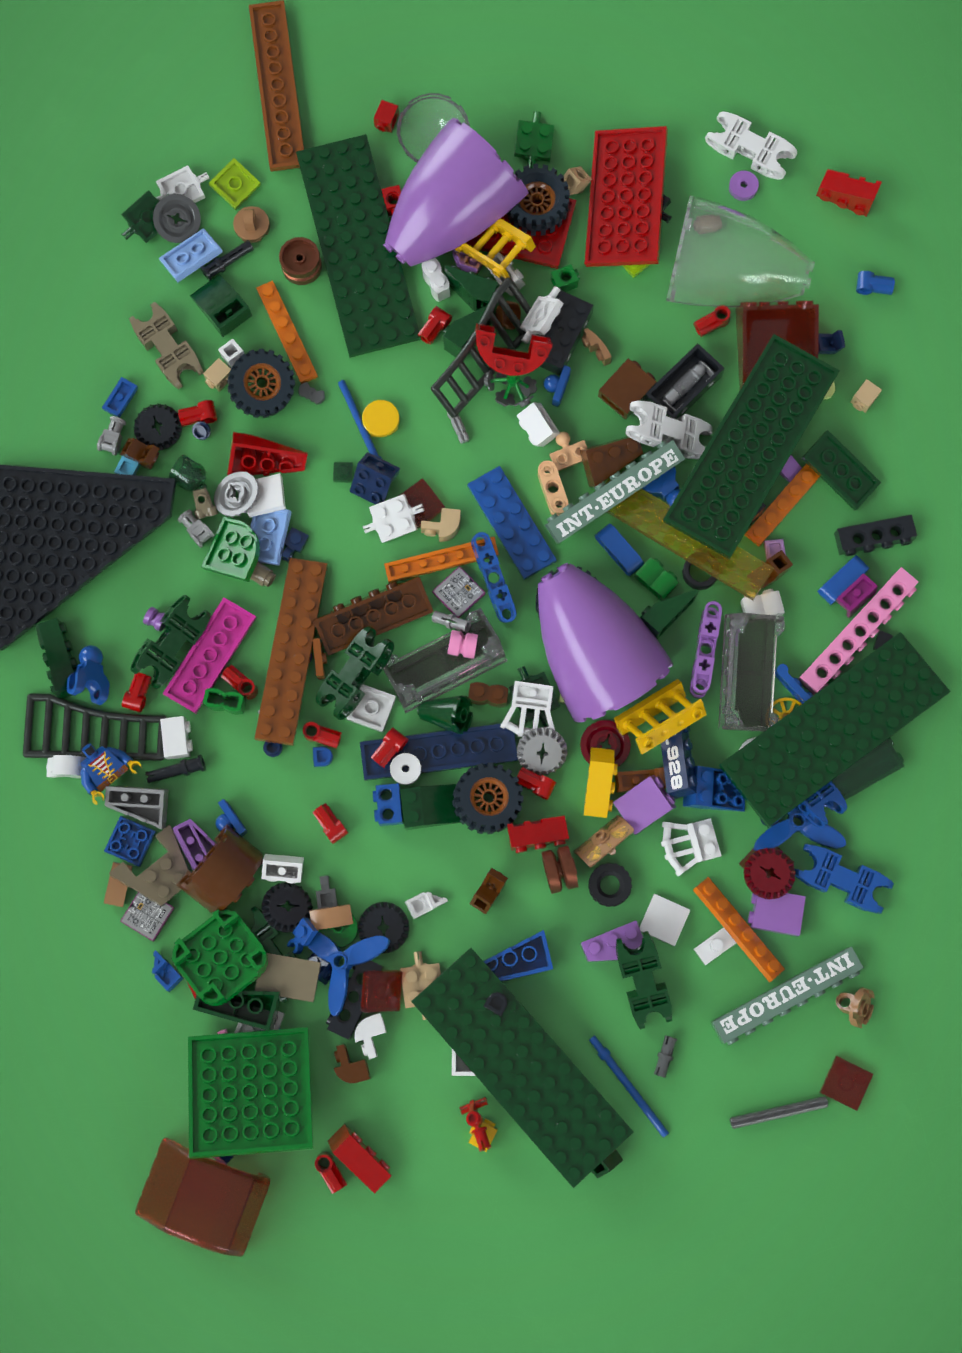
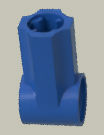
(870, 283)

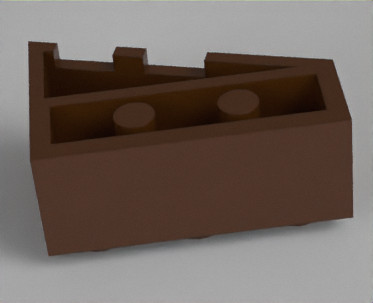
(608, 458)

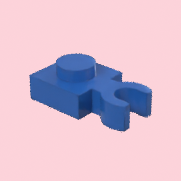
(304, 934)

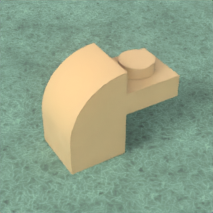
(446, 528)

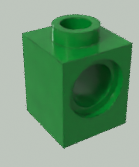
(567, 271)

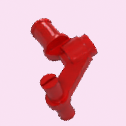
(475, 1120)

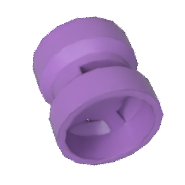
(153, 618)

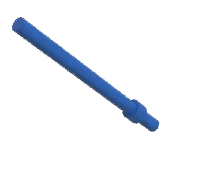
(357, 417)
(604, 1054)

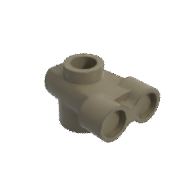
(205, 508)

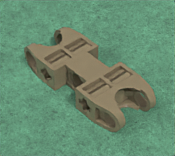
(173, 357)

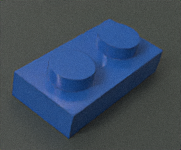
(120, 397)

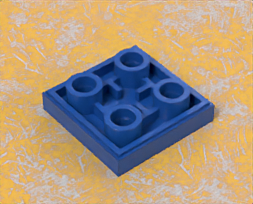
(130, 841)

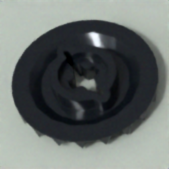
(165, 416)
(278, 916)
(392, 916)

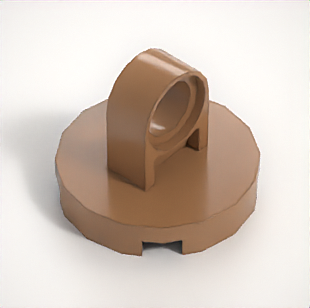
(251, 224)
(859, 1007)

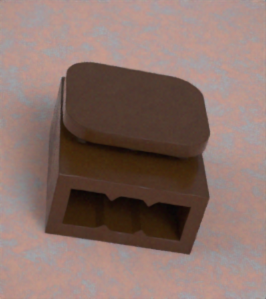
(626, 386)

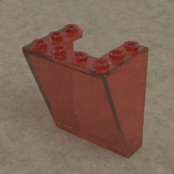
(758, 323)

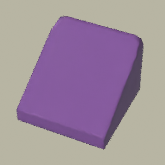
(790, 469)

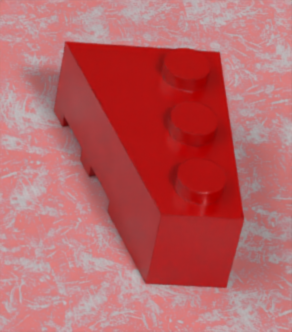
(848, 192)

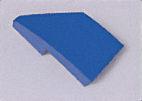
(165, 972)

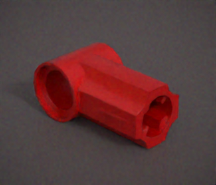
(711, 321)
(436, 322)
(204, 412)
(239, 682)
(136, 696)
(323, 736)
(392, 744)
(540, 785)
(332, 827)
(330, 1174)

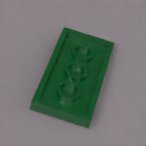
(841, 470)

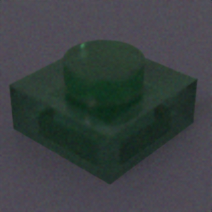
(343, 472)

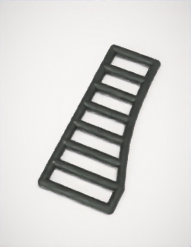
(469, 348)
(87, 713)

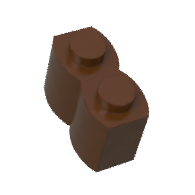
(493, 695)

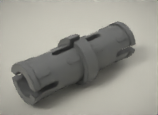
(665, 1056)

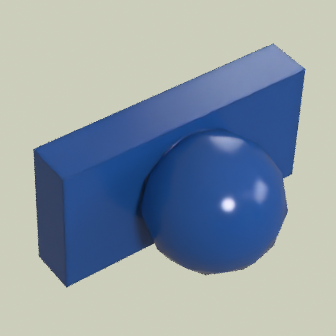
(557, 385)
(229, 818)

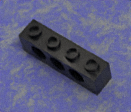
(903, 525)
(346, 1028)

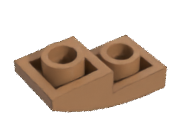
(594, 343)
(116, 890)
(331, 916)

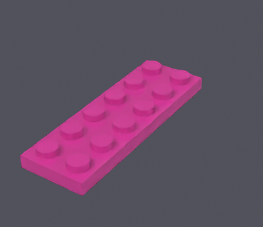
(209, 655)

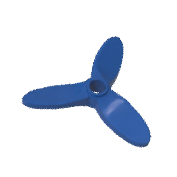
(784, 830)
(356, 954)

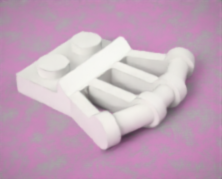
(532, 697)
(702, 840)

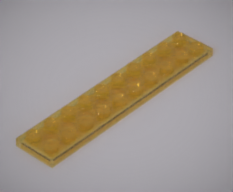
(646, 515)

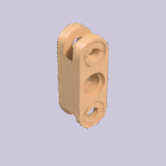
(552, 479)

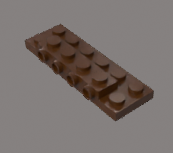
(379, 610)

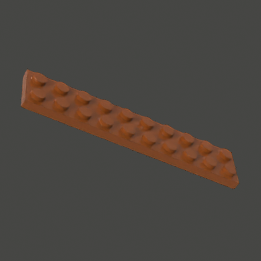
(276, 84)
(291, 652)

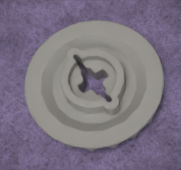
(225, 494)
(532, 742)

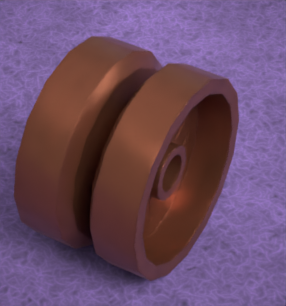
(300, 261)
(560, 869)

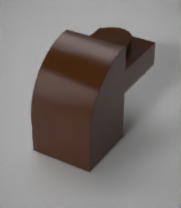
(139, 452)
(780, 564)
(488, 891)
(349, 1071)

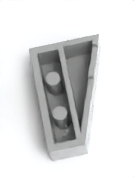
(141, 803)

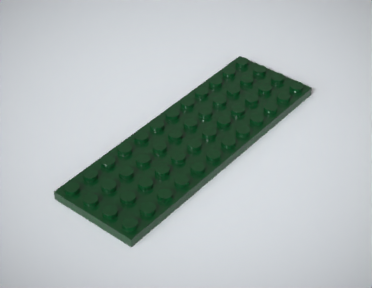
(351, 233)
(751, 446)
(834, 729)
(523, 1068)

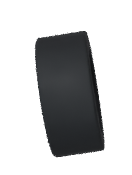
(693, 583)

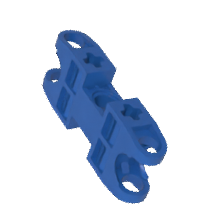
(492, 566)
(830, 798)
(857, 884)

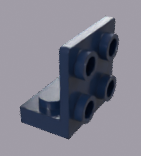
(373, 478)

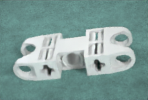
(741, 140)
(658, 427)

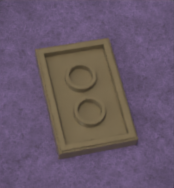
(290, 976)

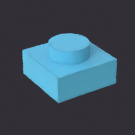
(127, 466)

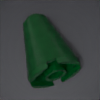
(447, 713)

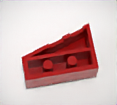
(538, 834)
(359, 1159)

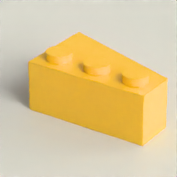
(600, 783)

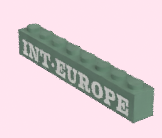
(615, 491)
(786, 995)

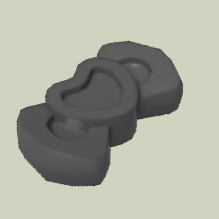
(311, 393)

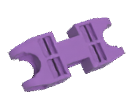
(708, 639)

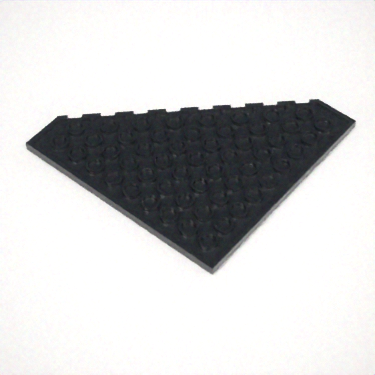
(66, 531)

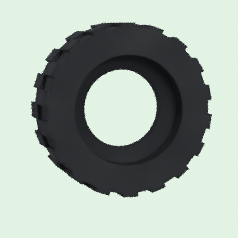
(603, 898)

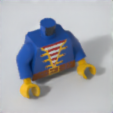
(103, 768)

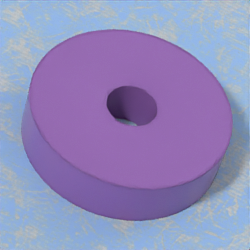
(743, 193)

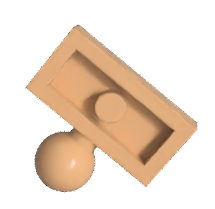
(569, 455)

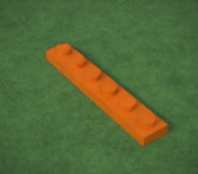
(287, 332)
(782, 505)
(433, 561)
(739, 929)

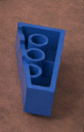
(522, 959)

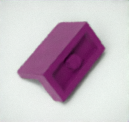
(857, 594)

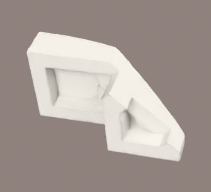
(424, 903)

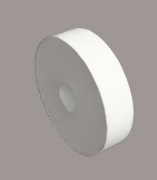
(399, 762)

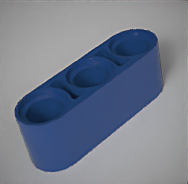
(619, 549)
(843, 579)

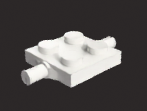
(182, 183)
(541, 315)
(393, 518)

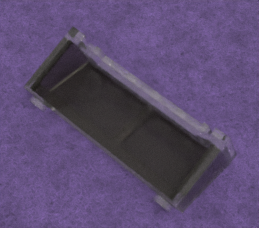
(749, 671)
(432, 672)

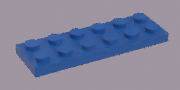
(511, 522)

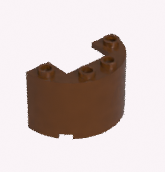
(223, 871)

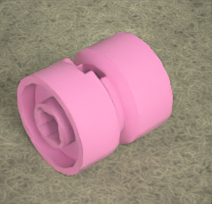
(462, 644)

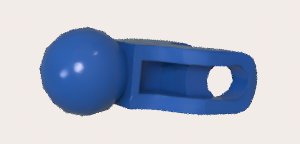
(664, 487)
(90, 675)

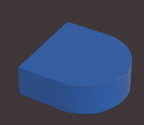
(322, 756)

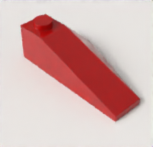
(263, 456)

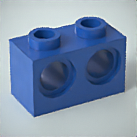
(393, 804)

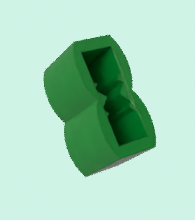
(656, 579)
(220, 701)

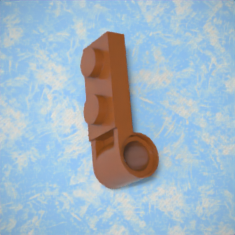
(629, 779)

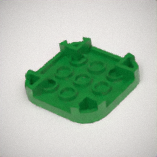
(220, 957)

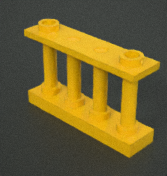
(508, 233)
(653, 705)

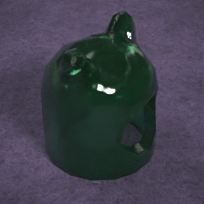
(188, 474)

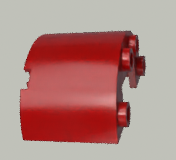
(511, 361)

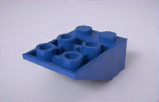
(714, 791)

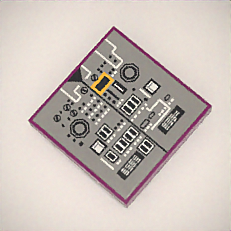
(458, 592)
(147, 916)

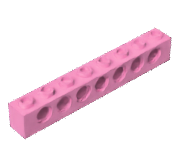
(900, 580)

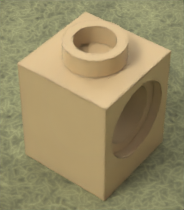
(576, 179)
(217, 375)
(865, 396)

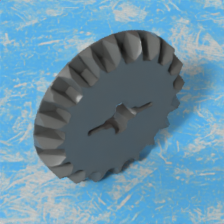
(187, 211)

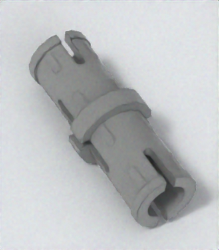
(460, 624)

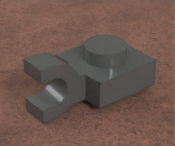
(326, 897)

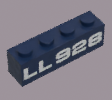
(679, 764)

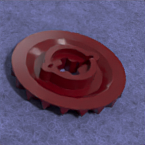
(598, 733)
(756, 877)

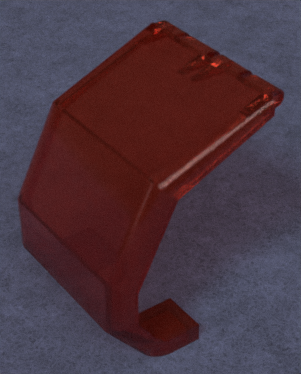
(202, 1200)

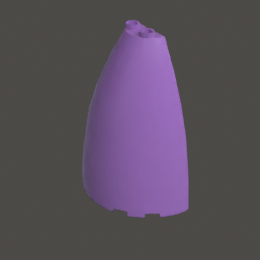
(451, 195)
(596, 644)

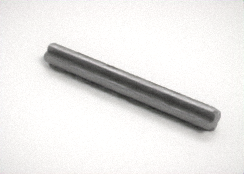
(778, 1112)

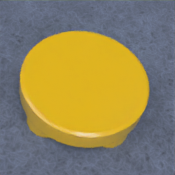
(380, 418)

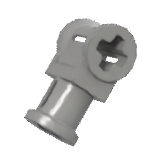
(111, 438)
(197, 530)

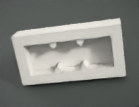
(714, 946)

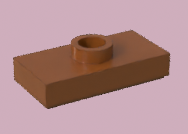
(320, 658)

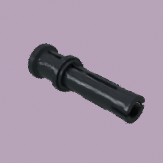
(220, 264)
(184, 767)

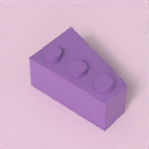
(193, 841)
(604, 946)

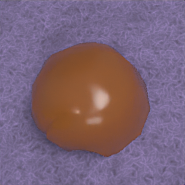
(502, 317)

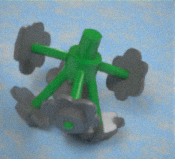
(526, 388)

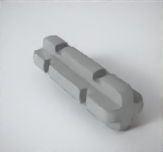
(459, 429)

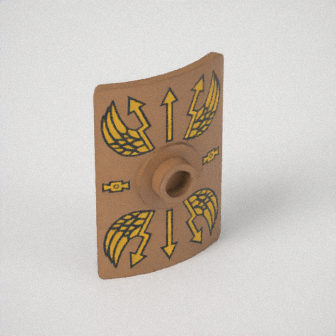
(604, 841)

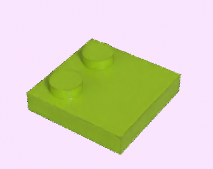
(234, 183)

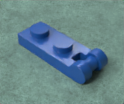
(792, 684)

